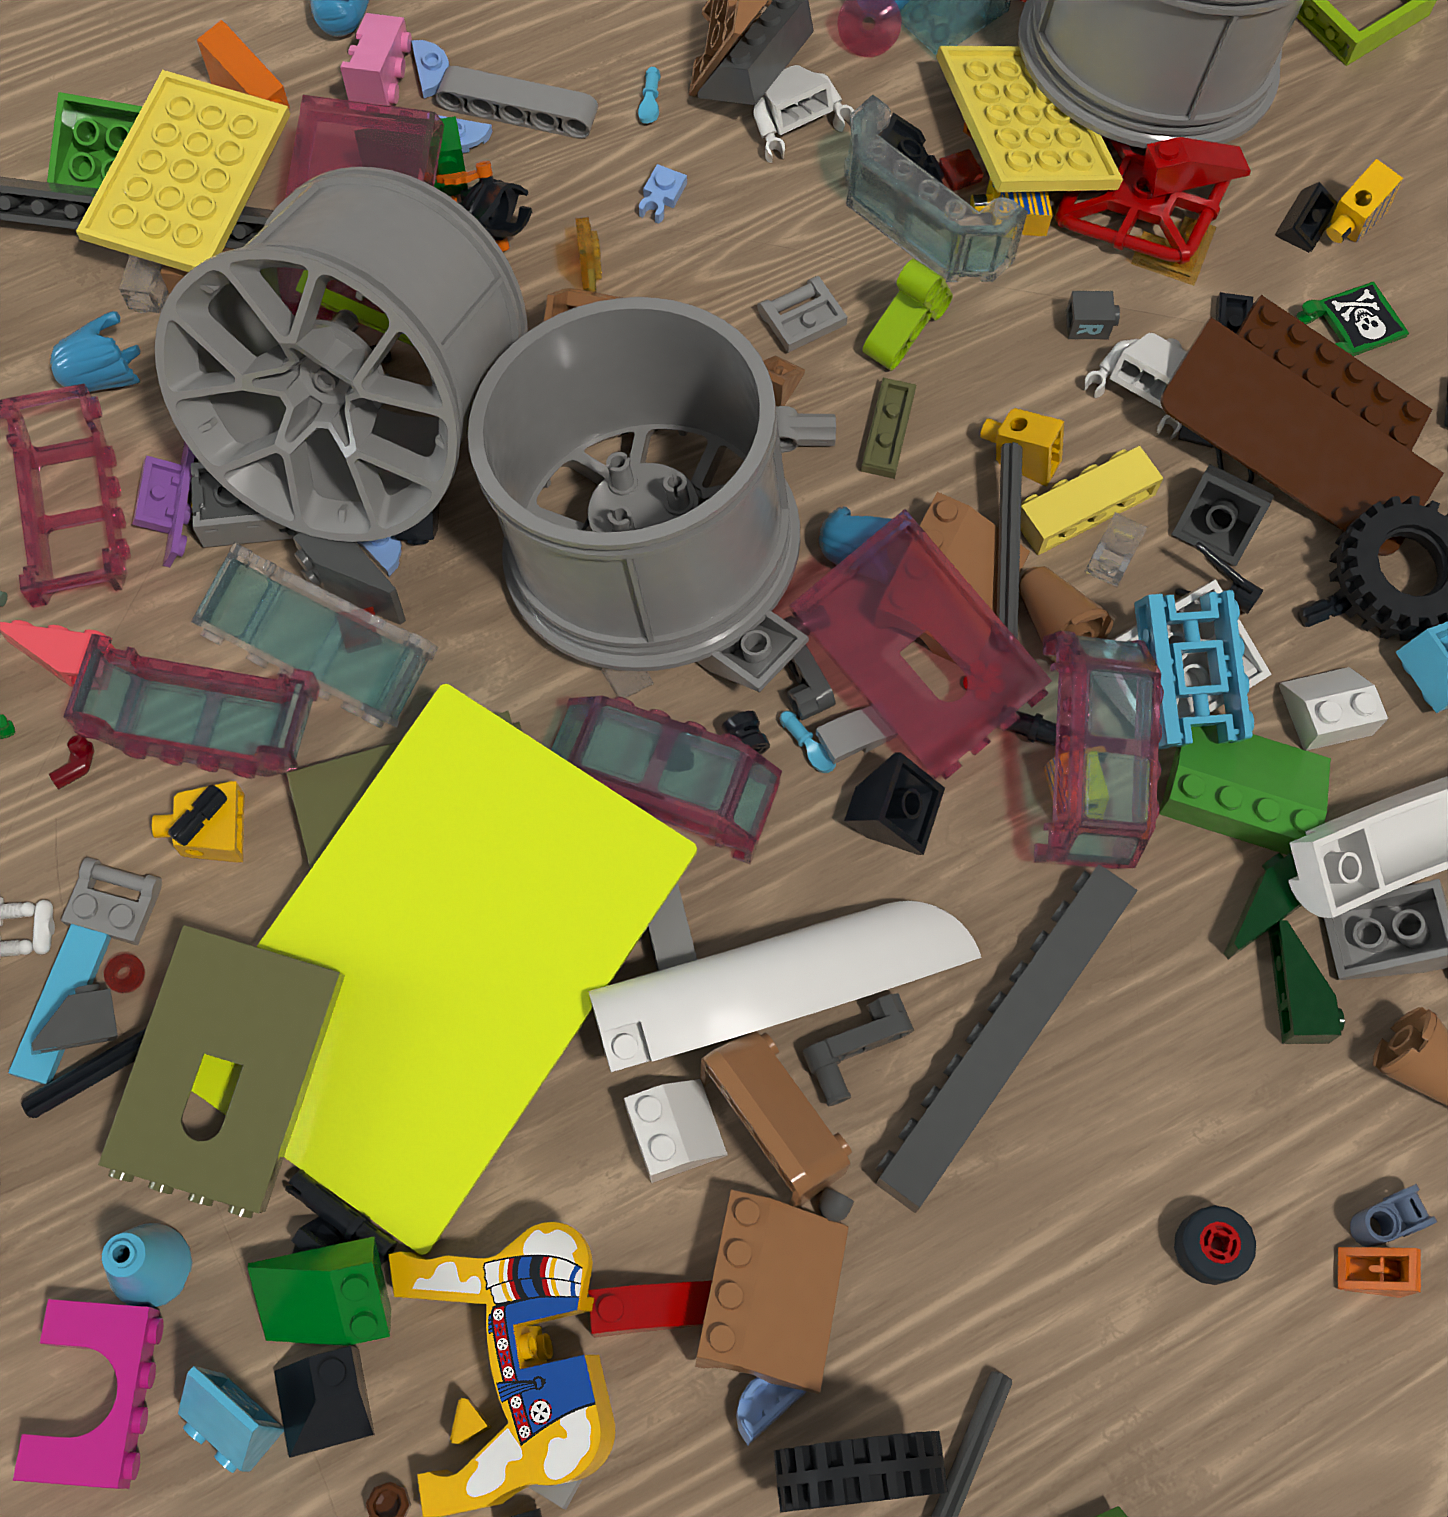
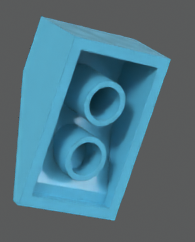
(1427, 663)
(226, 1419)

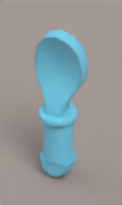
(649, 109)
(816, 753)

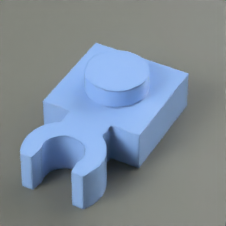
(662, 189)

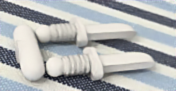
(42, 932)

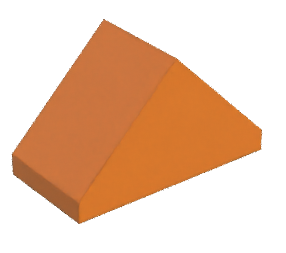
(1380, 1270)

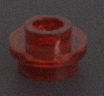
(129, 983)

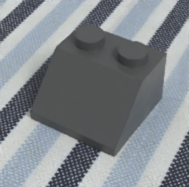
(1223, 514)

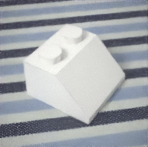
(1333, 707)
(674, 1128)

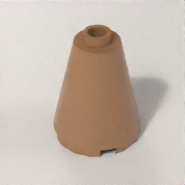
(1060, 606)
(1417, 1054)

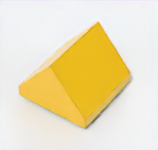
(467, 1422)

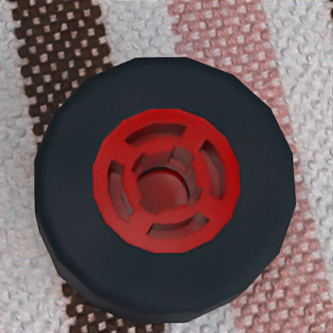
(1201, 1252)

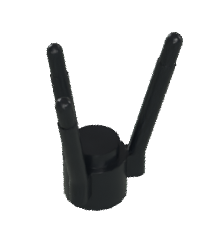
(1244, 591)

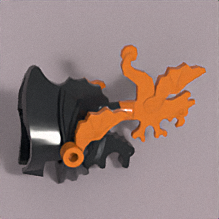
(491, 202)

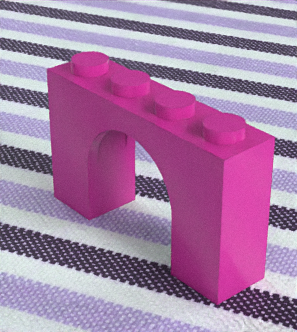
(107, 1453)

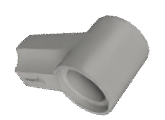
(804, 429)

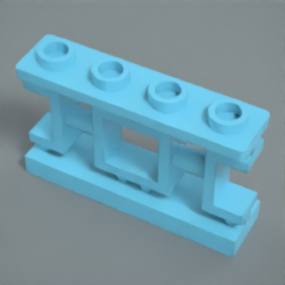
(1224, 663)

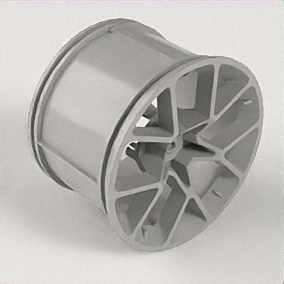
(1158, 65)
(294, 402)
(662, 559)

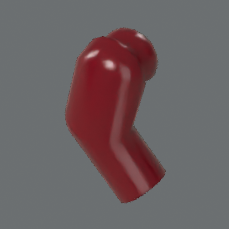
(78, 764)

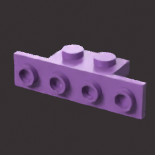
(163, 500)

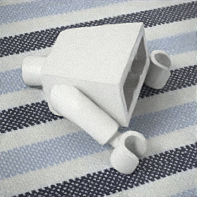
(795, 100)
(1143, 368)

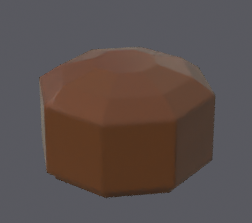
(388, 1501)

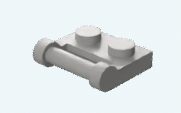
(806, 321)
(107, 913)

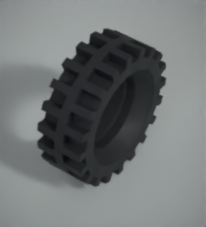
(1365, 583)
(860, 1470)

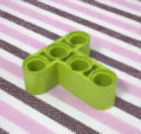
(920, 297)

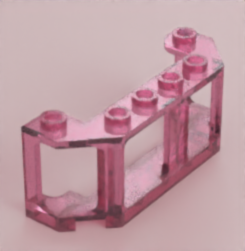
(38, 581)

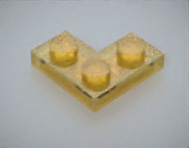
(588, 254)
(1186, 272)

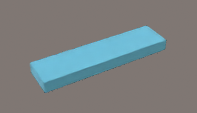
(74, 967)

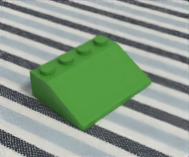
(87, 138)
(1247, 789)

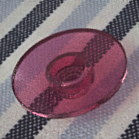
(874, 41)

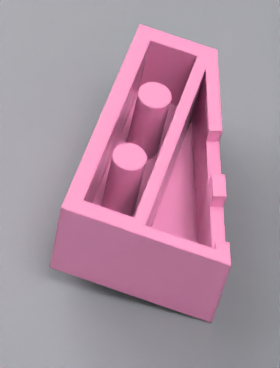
(377, 60)

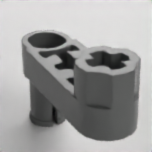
(814, 691)
(888, 1025)

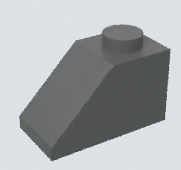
(79, 1021)

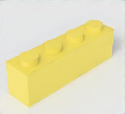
(1088, 499)

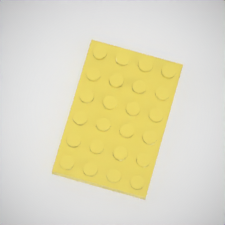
(1018, 129)
(183, 172)

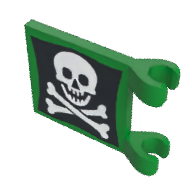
(1358, 318)

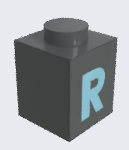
(1091, 315)

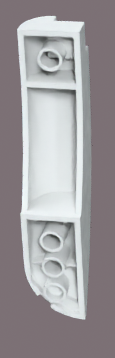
(1372, 850)
(776, 980)

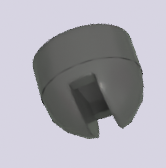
(834, 1205)

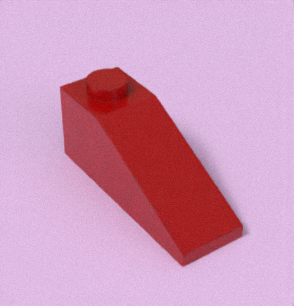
(1191, 163)
(648, 1307)

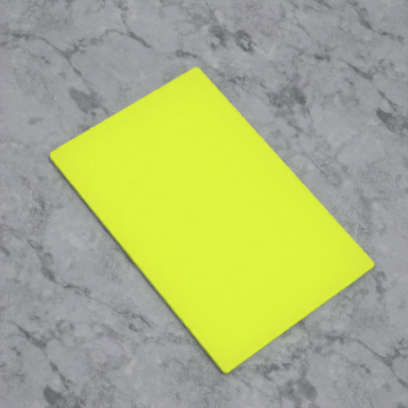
(469, 926)

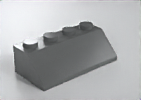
(761, 54)

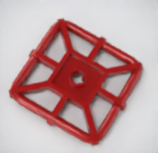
(1141, 205)

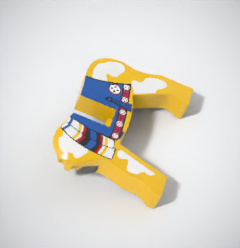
(554, 1410)

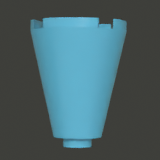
(147, 1264)

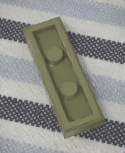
(888, 428)

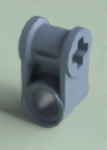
(1397, 1215)

